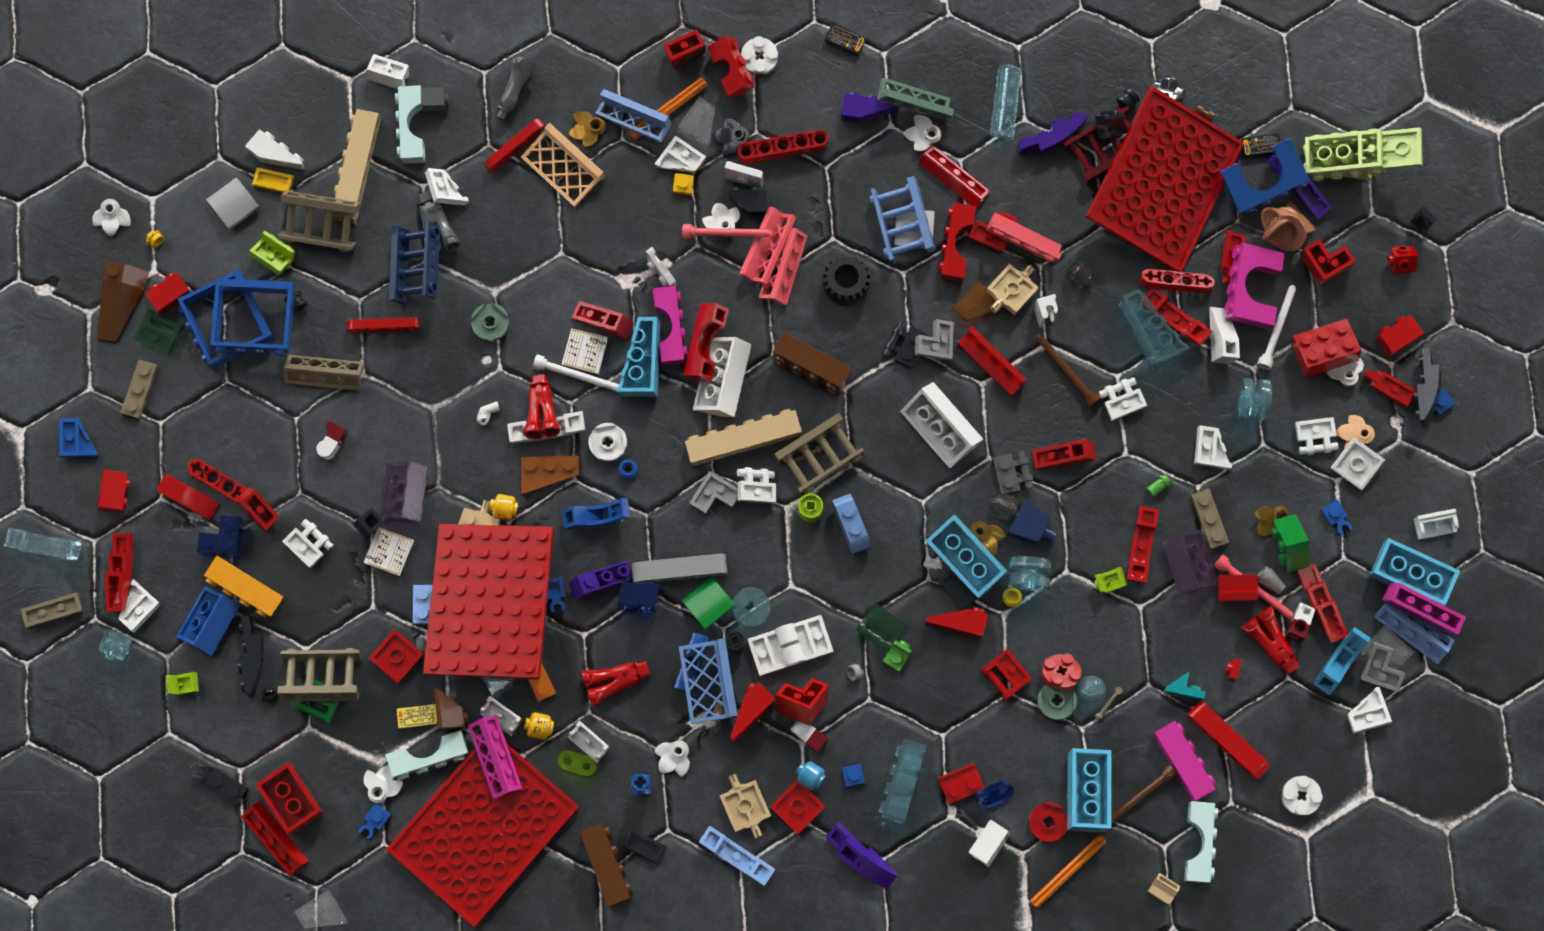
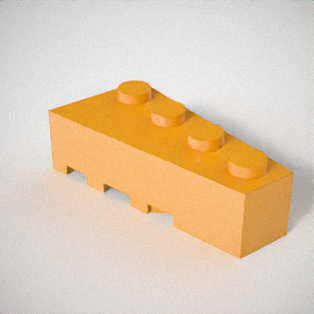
(243, 586)

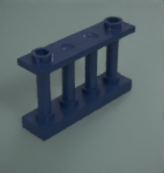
(399, 262)

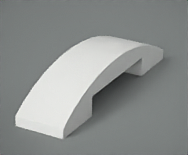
(569, 424)

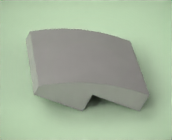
(233, 203)

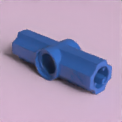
(691, 674)
(641, 784)

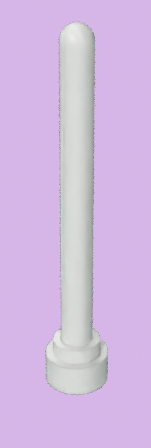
(1266, 361)
(542, 364)

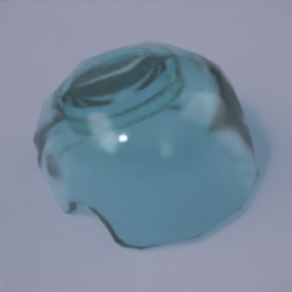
(1091, 691)

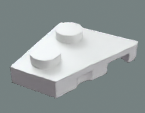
(680, 157)
(443, 188)
(655, 264)
(1210, 449)
(138, 608)
(1369, 713)

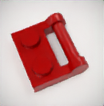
(1011, 670)

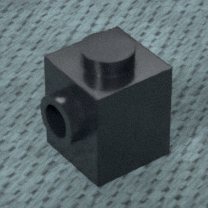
(368, 522)

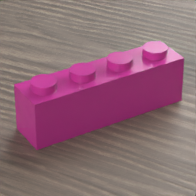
(1424, 608)
(1184, 761)

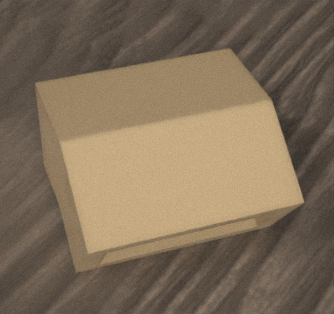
(1163, 889)

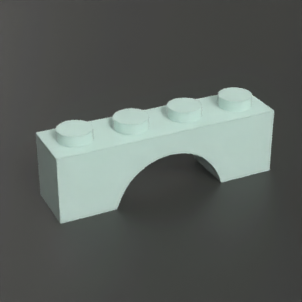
(411, 147)
(452, 748)
(1202, 817)

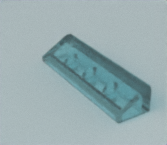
(1006, 101)

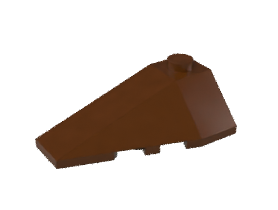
(120, 293)

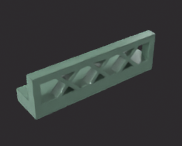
(912, 102)

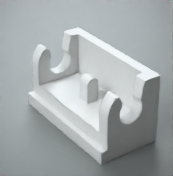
(387, 71)
(1043, 309)
(1436, 524)
(508, 720)
(588, 741)
(989, 843)

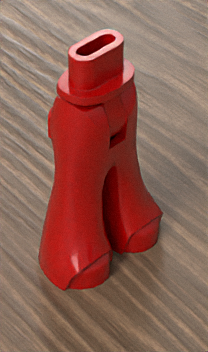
(540, 398)
(1278, 649)
(624, 675)

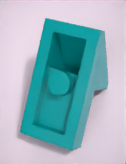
(1180, 689)

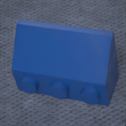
(208, 620)

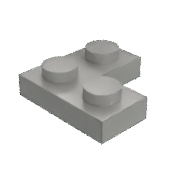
(938, 346)
(714, 488)
(1376, 668)

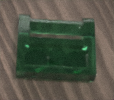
(156, 337)
(885, 623)

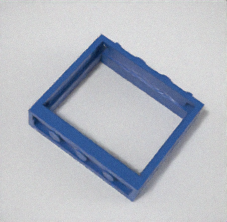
(251, 286)
(192, 325)

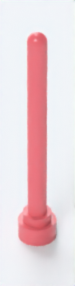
(690, 231)
(1224, 565)

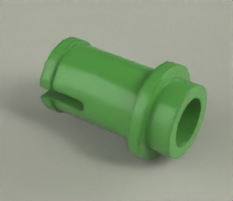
(1159, 485)

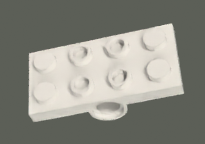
(790, 645)

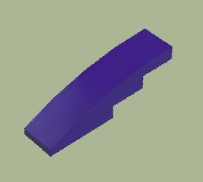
(1308, 195)

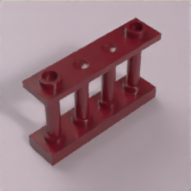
(1092, 173)

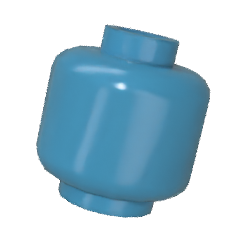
(810, 775)

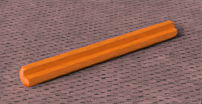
(676, 102)
(1068, 871)

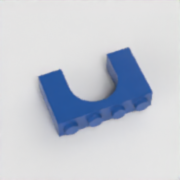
(1291, 176)

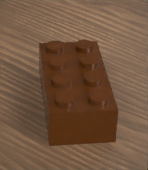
(811, 364)
(605, 865)

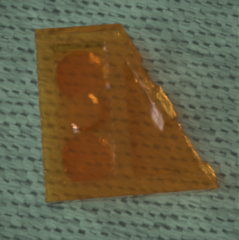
(974, 303)

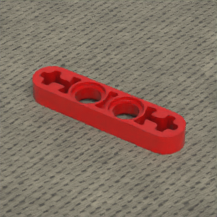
(514, 145)
(1177, 284)
(382, 325)
(220, 483)

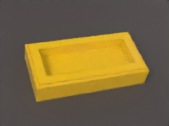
(272, 180)

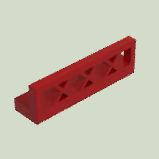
(992, 361)

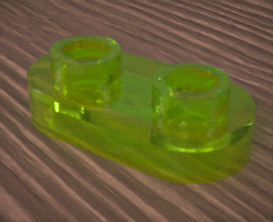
(577, 763)

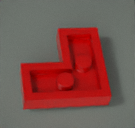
(981, 236)

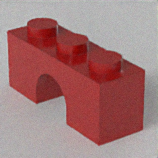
(739, 79)

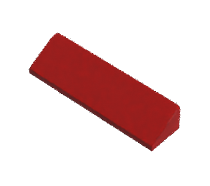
(954, 176)
(274, 838)

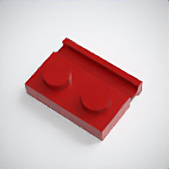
(961, 783)

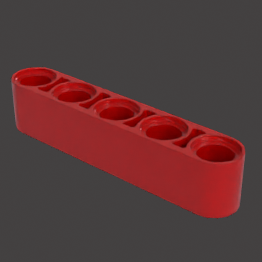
(776, 153)
(1228, 740)

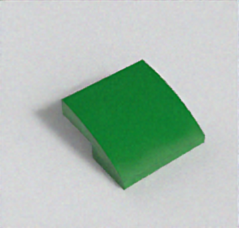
(708, 603)

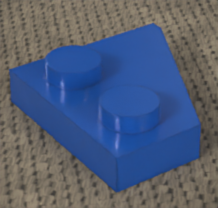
(74, 439)

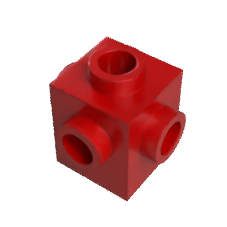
(1403, 259)

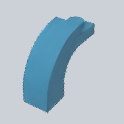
(1341, 660)

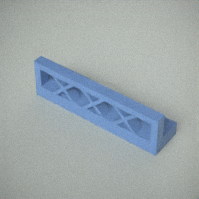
(634, 109)
(1414, 632)

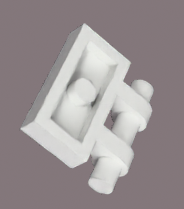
(1124, 404)
(1314, 430)
(756, 491)
(303, 548)

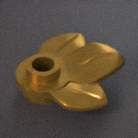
(584, 128)
(1267, 515)
(990, 535)

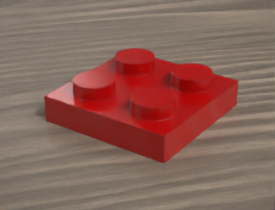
(396, 656)
(797, 807)

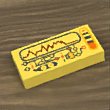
(417, 716)

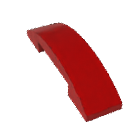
(1177, 319)
(1142, 544)

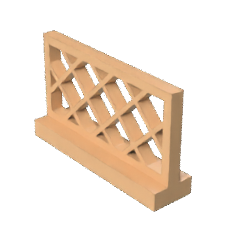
(577, 156)

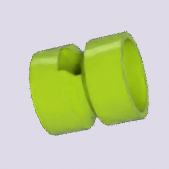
(810, 508)

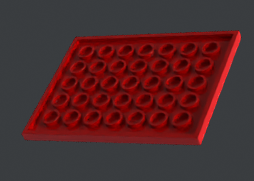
(1164, 179)
(489, 601)
(479, 845)

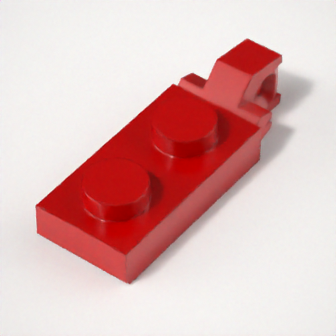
(1230, 242)
(1390, 387)

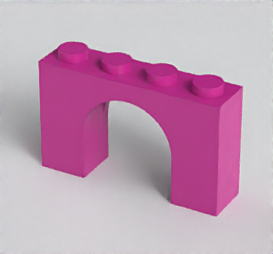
(1240, 305)

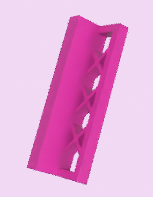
(497, 754)

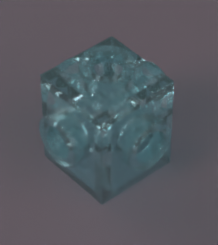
(115, 645)

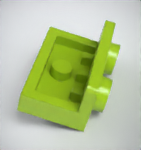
(272, 253)

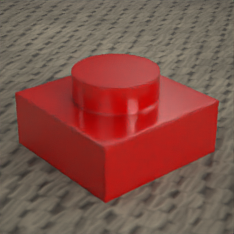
(1232, 669)

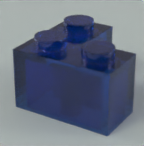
(227, 542)
(640, 597)

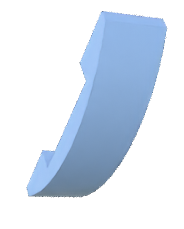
(736, 855)

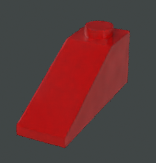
(602, 319)
(1064, 454)
(965, 622)

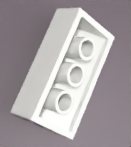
(722, 393)
(941, 424)

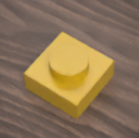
(683, 184)

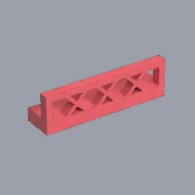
(1024, 238)
(764, 246)
(787, 268)

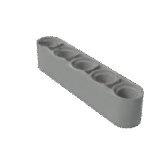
(679, 568)

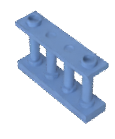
(921, 223)

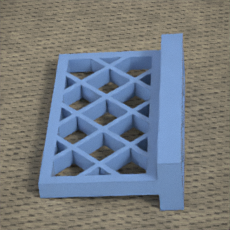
(724, 676)

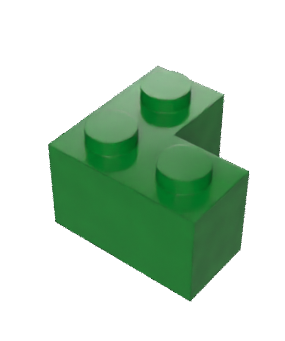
(1292, 543)

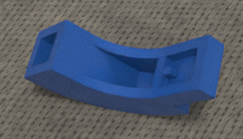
(596, 516)

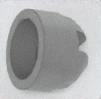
(854, 672)

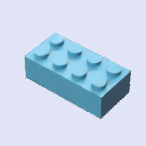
(966, 556)
(1414, 570)
(1089, 790)

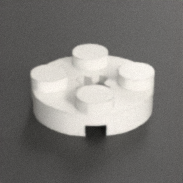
(769, 51)
(601, 451)
(1301, 807)

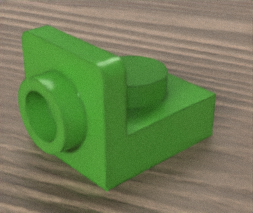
(897, 655)

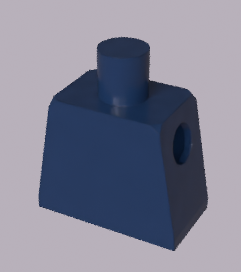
(1031, 525)

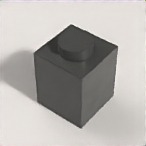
(434, 99)

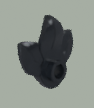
(1169, 86)
(728, 136)

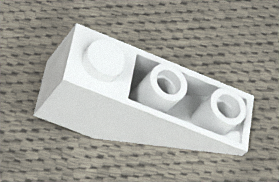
(270, 152)
(1223, 338)

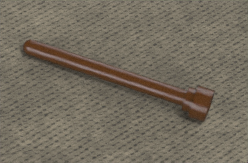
(1090, 397)
(1167, 774)

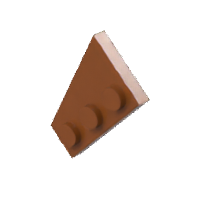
(546, 471)

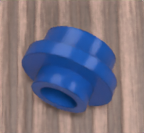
(628, 463)

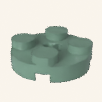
(479, 323)
(1049, 709)

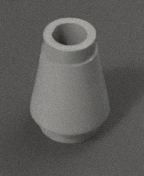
(1271, 580)

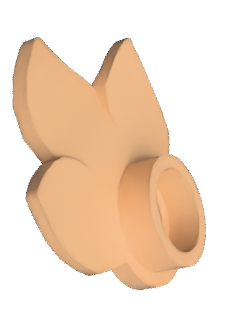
(1354, 429)

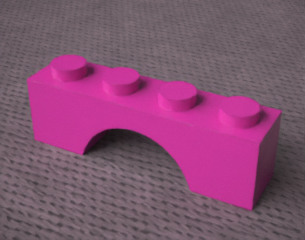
(671, 349)

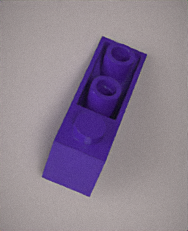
(863, 108)
(600, 580)

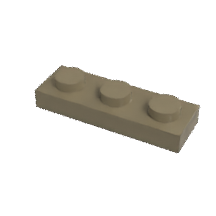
(139, 389)
(1209, 519)
(52, 610)

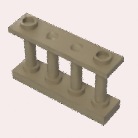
(328, 205)
(818, 435)
(328, 691)

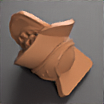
(1285, 227)

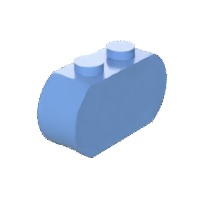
(851, 523)

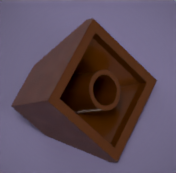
(449, 713)

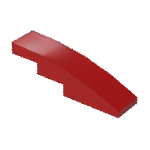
(120, 571)
(1324, 605)

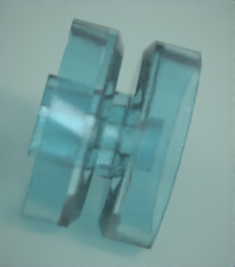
(1254, 399)
(1029, 573)

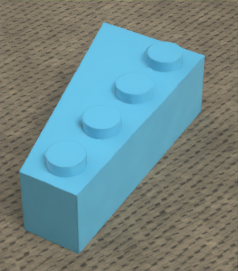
(641, 368)

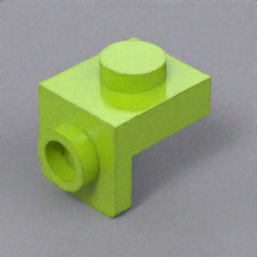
(1110, 580)
(182, 683)

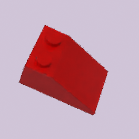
(754, 706)

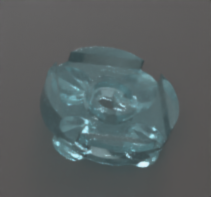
(758, 615)

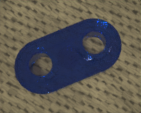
(994, 794)

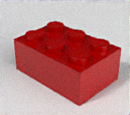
(1326, 348)
(289, 798)

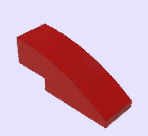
(188, 497)

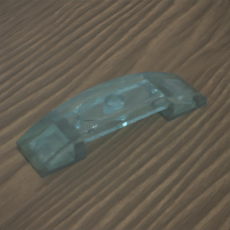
(43, 544)

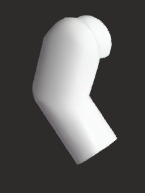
(485, 413)

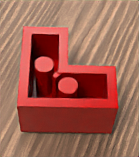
(1326, 265)
(802, 704)

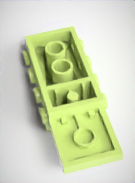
(1362, 153)

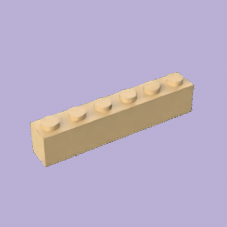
(356, 159)
(743, 437)

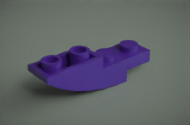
(1059, 131)
(859, 858)

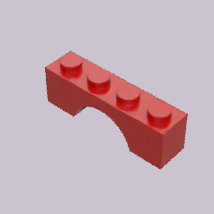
(954, 264)
(709, 321)

